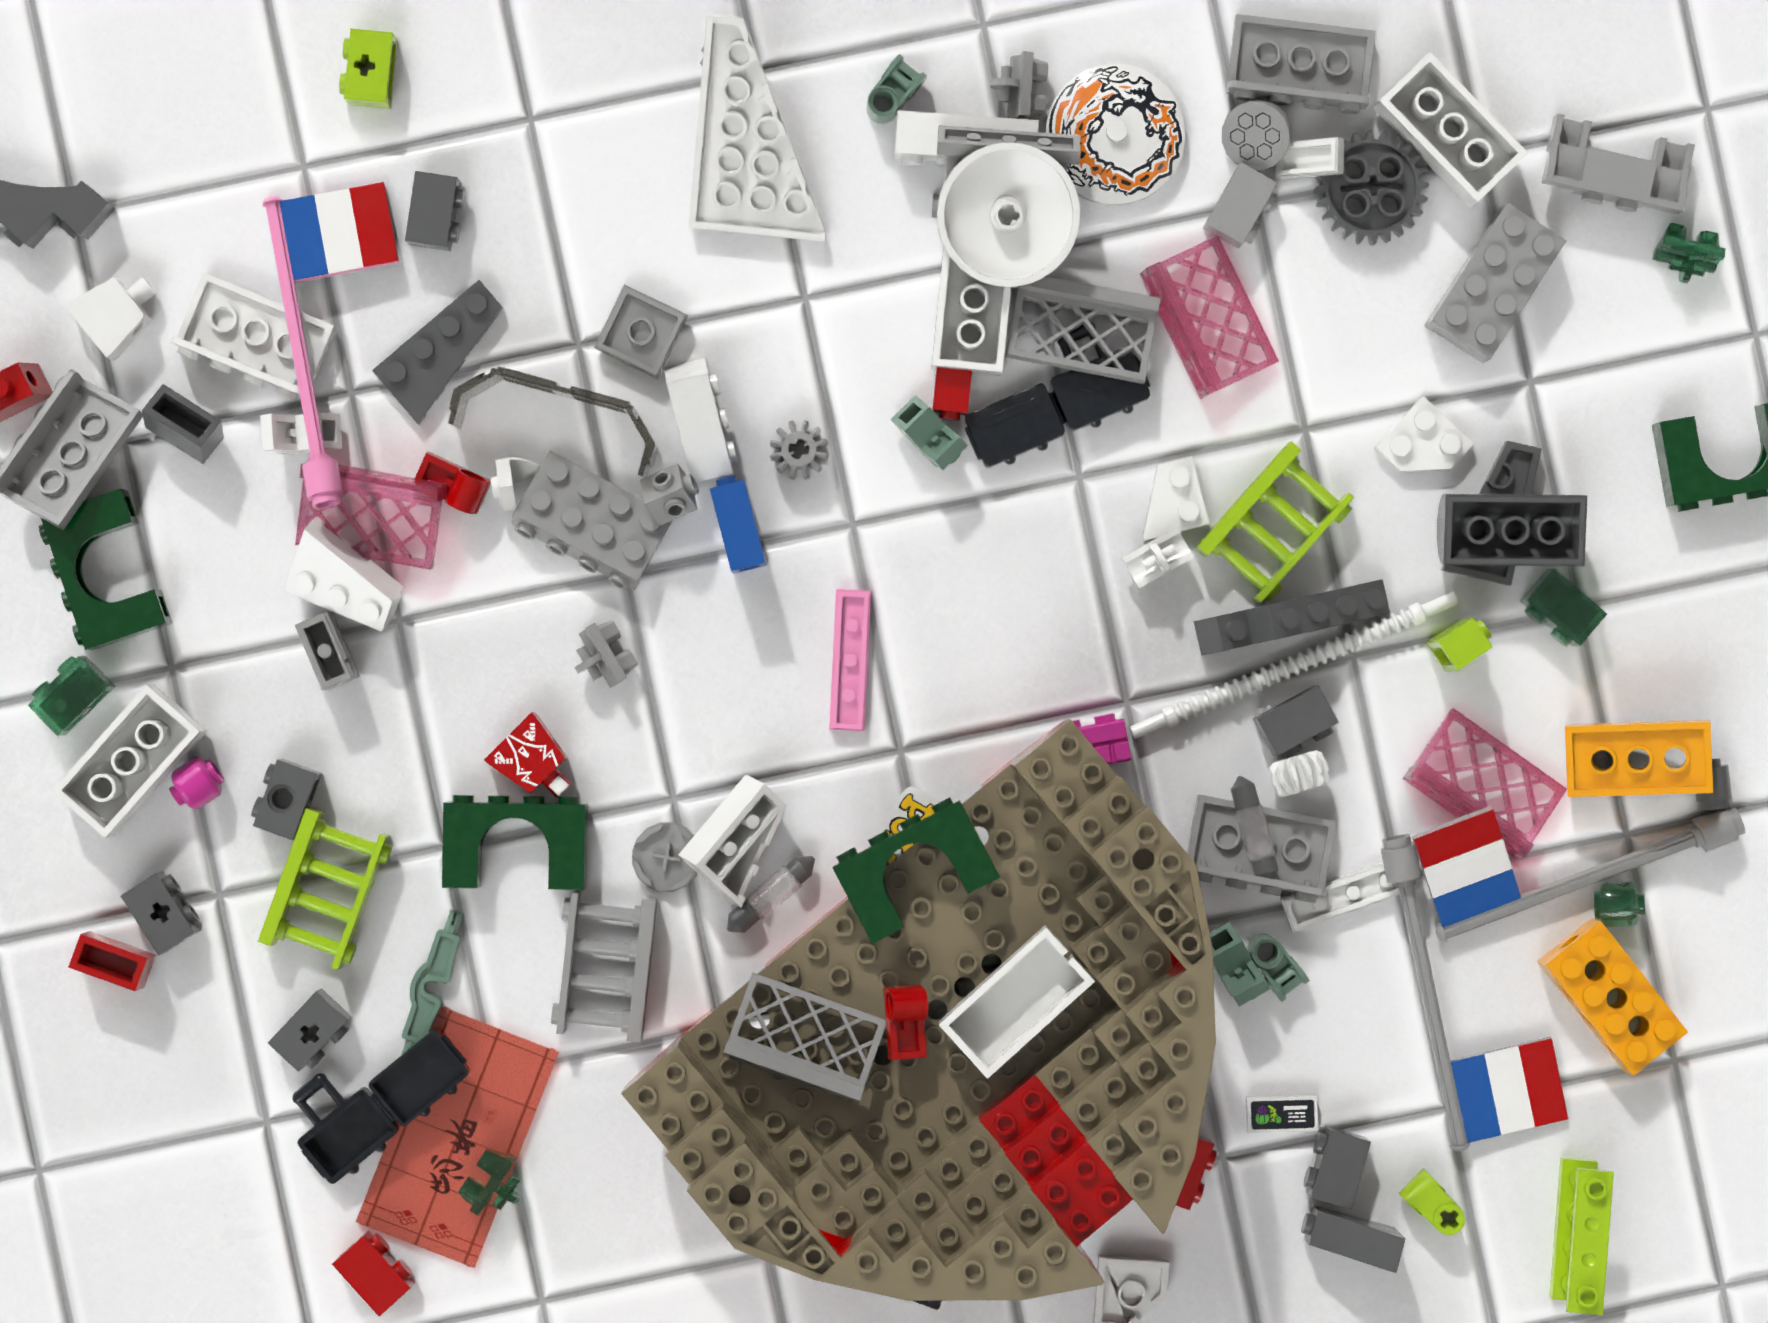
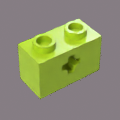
(377, 86)
(1460, 643)

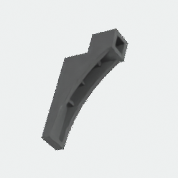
(34, 210)
(1291, 617)

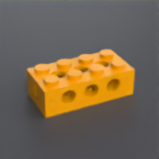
(1624, 779)
(1636, 996)

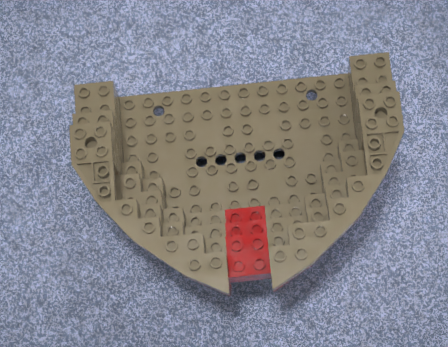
(938, 1172)

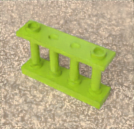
(1241, 517)
(290, 894)
(1581, 1235)

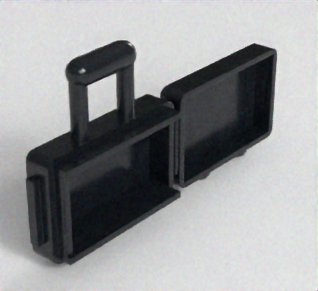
(1037, 416)
(368, 1119)

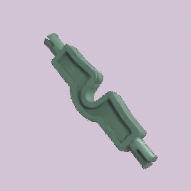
(437, 969)

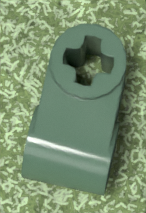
(898, 85)
(1279, 970)

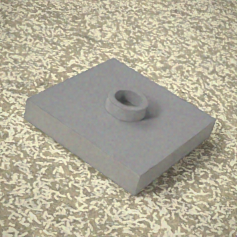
(641, 331)

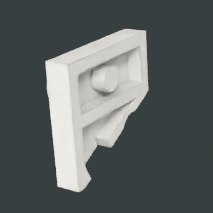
(1175, 500)

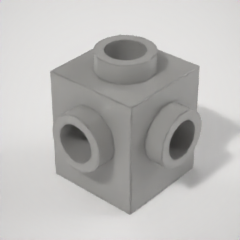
(669, 494)

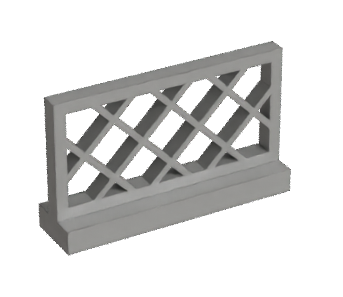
(1095, 301)
(793, 1067)

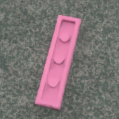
(850, 660)

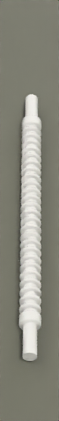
(1415, 615)

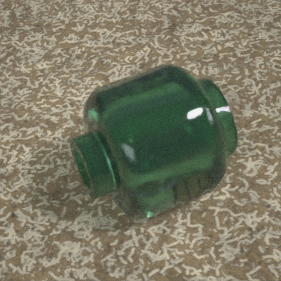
(1618, 904)

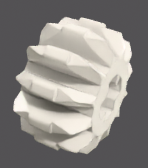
(1299, 773)

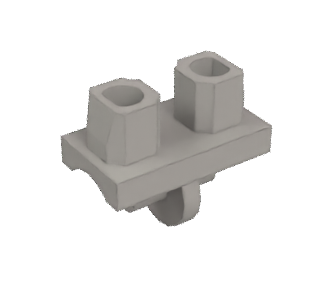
(1016, 85)
(598, 656)

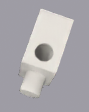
(113, 314)

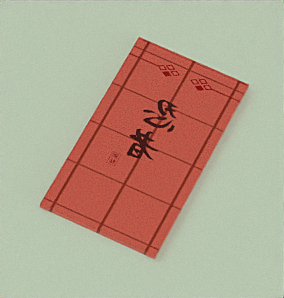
(433, 1155)

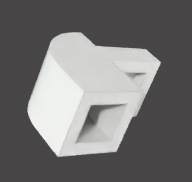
(288, 433)

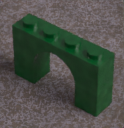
(1687, 476)
(96, 620)
(469, 821)
(946, 829)

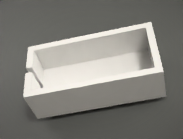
(1016, 1001)

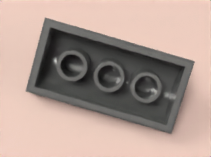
(1512, 529)

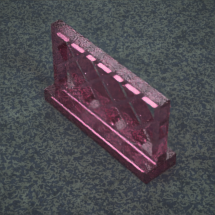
(1181, 326)
(388, 486)
(1461, 803)

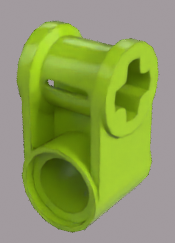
(1429, 1199)

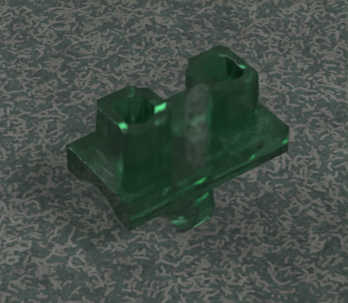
(1687, 255)
(479, 1194)

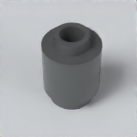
(1721, 788)

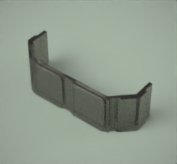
(482, 382)

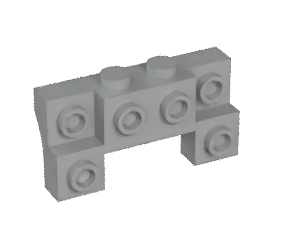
(1616, 176)

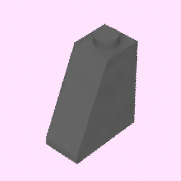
(1354, 1238)

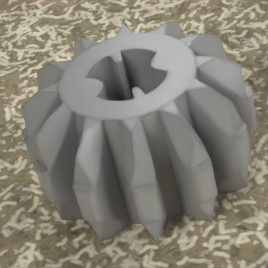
(792, 440)

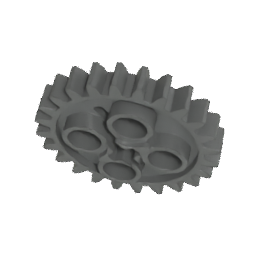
(1373, 219)

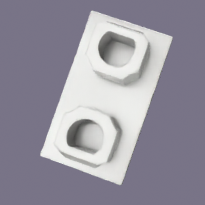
(1157, 558)

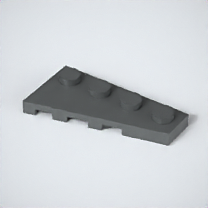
(431, 357)
(1510, 474)

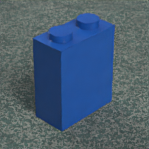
(737, 524)

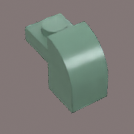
(929, 433)
(1235, 965)

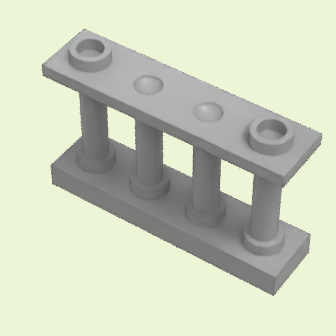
(961, 141)
(634, 986)

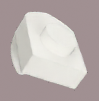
(511, 471)

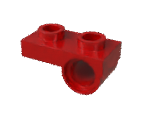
(464, 488)
(905, 1016)

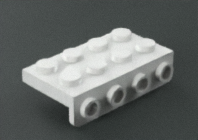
(248, 335)

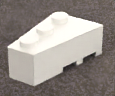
(700, 420)
(341, 580)
(734, 837)

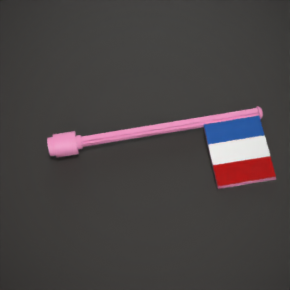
(317, 240)

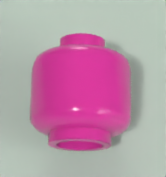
(196, 783)

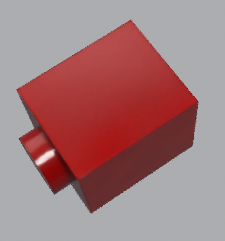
(951, 393)

